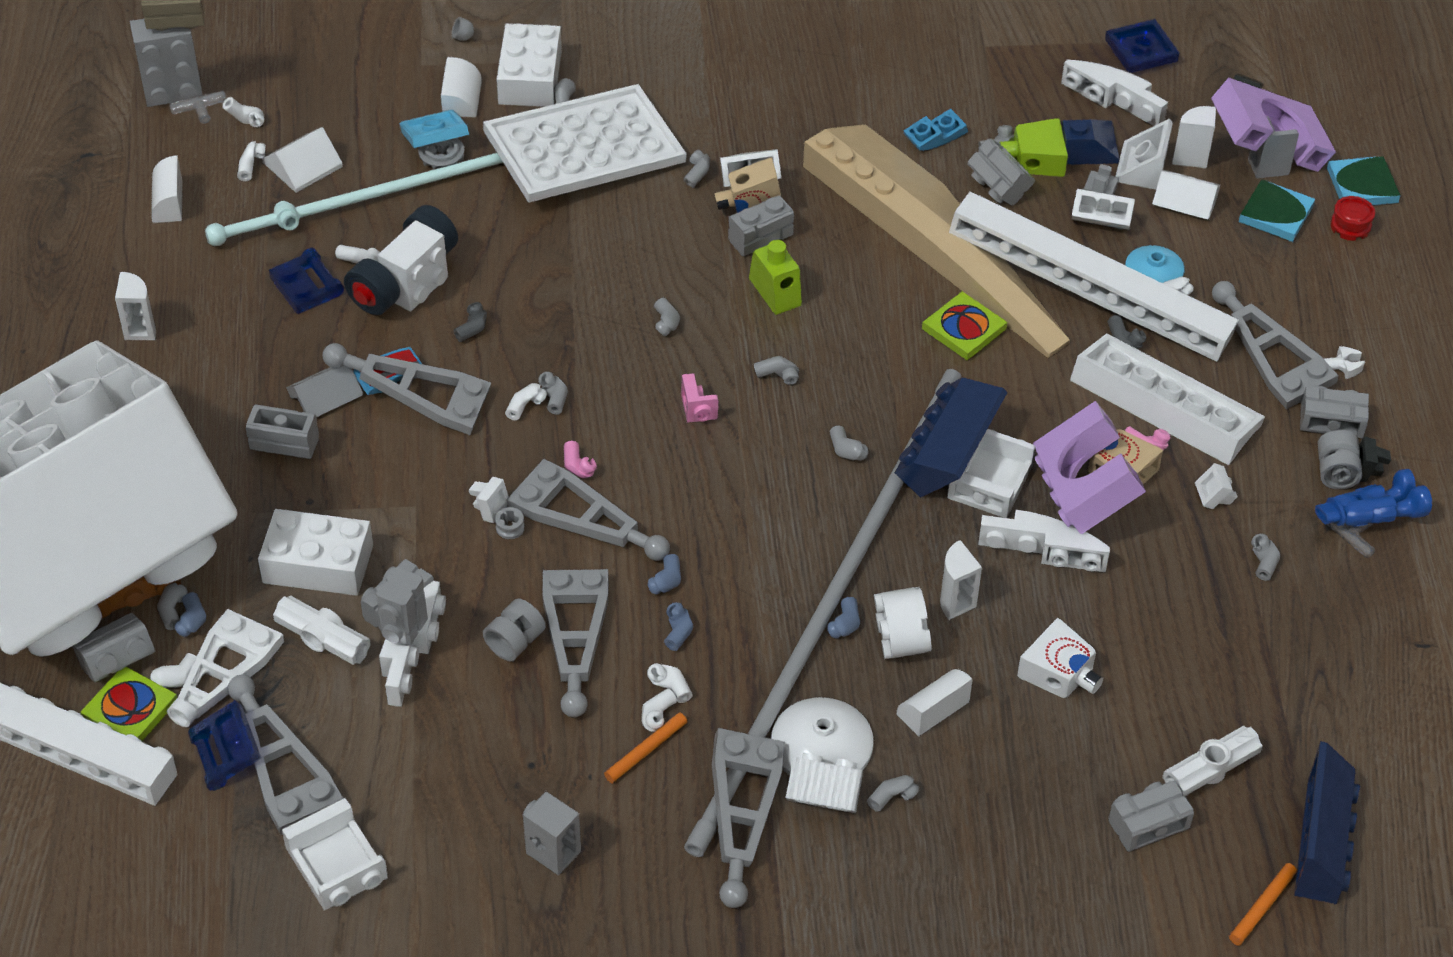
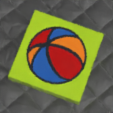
(964, 325)
(130, 704)

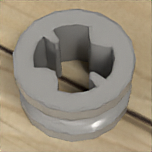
(509, 514)

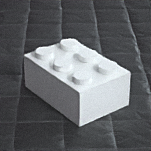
(529, 65)
(316, 552)

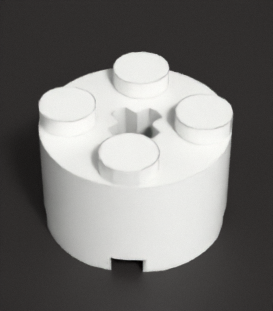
(902, 622)

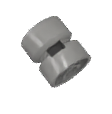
(1339, 459)
(516, 627)

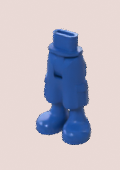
(1376, 505)

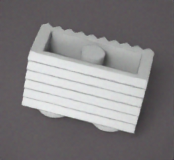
(824, 783)

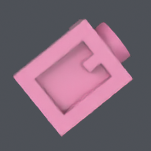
(696, 405)

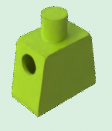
(1039, 147)
(772, 269)

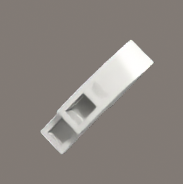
(1112, 85)
(1045, 535)
(398, 658)

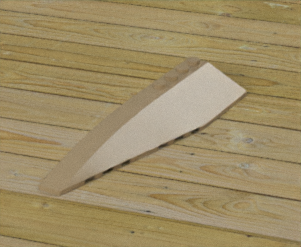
(919, 215)

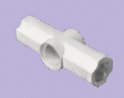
(322, 630)
(1214, 760)

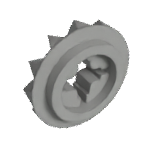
(454, 150)

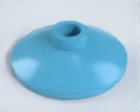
(1156, 263)

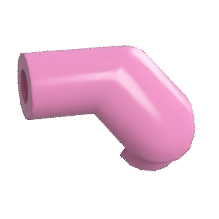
(1159, 438)
(575, 464)

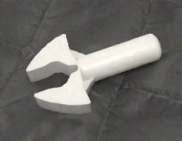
(1346, 361)

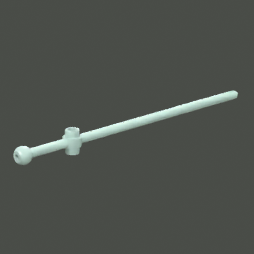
(288, 215)

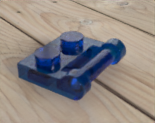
(298, 286)
(233, 742)

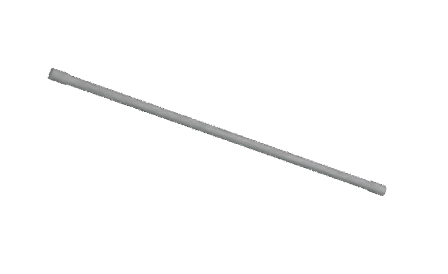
(706, 826)

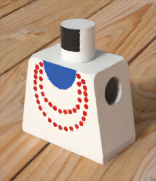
(1060, 662)

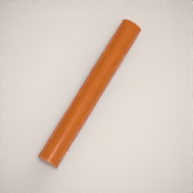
(645, 747)
(1263, 903)

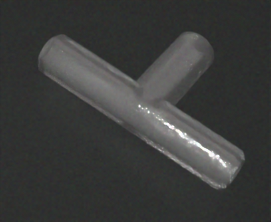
(199, 104)
(1351, 535)

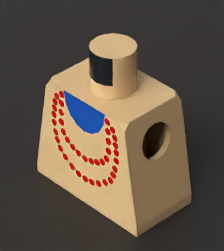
(750, 186)
(1140, 454)

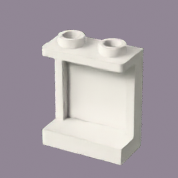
(994, 474)
(334, 855)

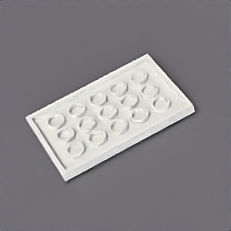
(583, 142)

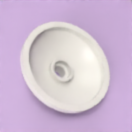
(846, 738)

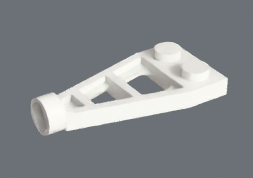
(238, 634)

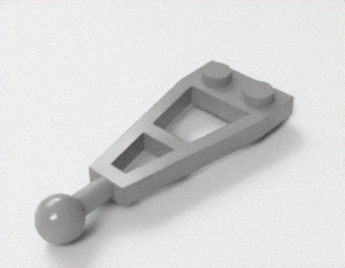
(1290, 386)
(464, 403)
(548, 480)
(575, 587)
(751, 755)
(301, 800)

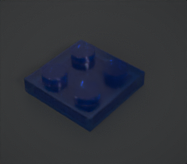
(1142, 46)

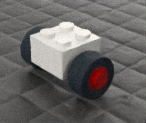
(407, 266)

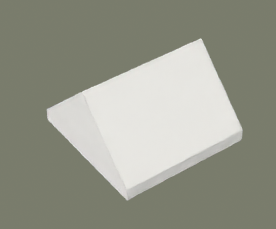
(1145, 156)
(304, 160)

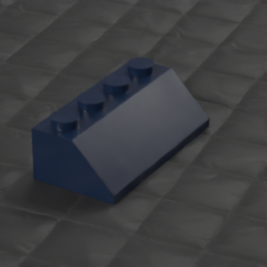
(949, 434)
(1327, 827)

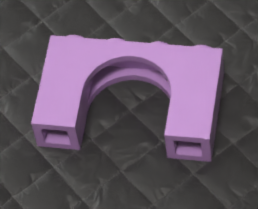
(1245, 112)
(1099, 494)

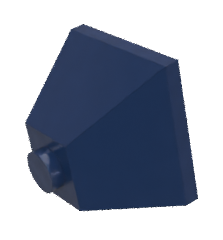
(1090, 142)

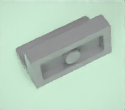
(1275, 154)
(326, 390)

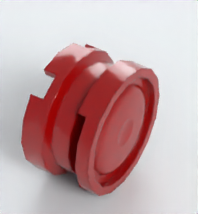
(1352, 217)

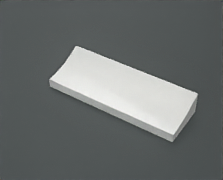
(1166, 398)

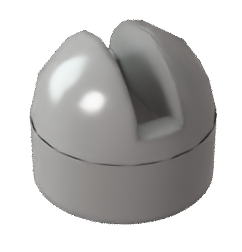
(462, 29)

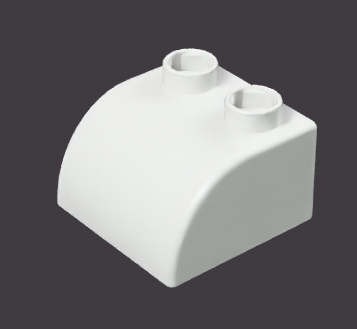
(96, 495)

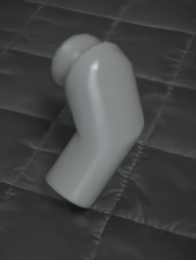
(779, 365)
(847, 447)

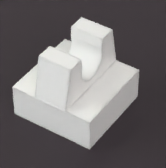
(1215, 487)
(490, 497)

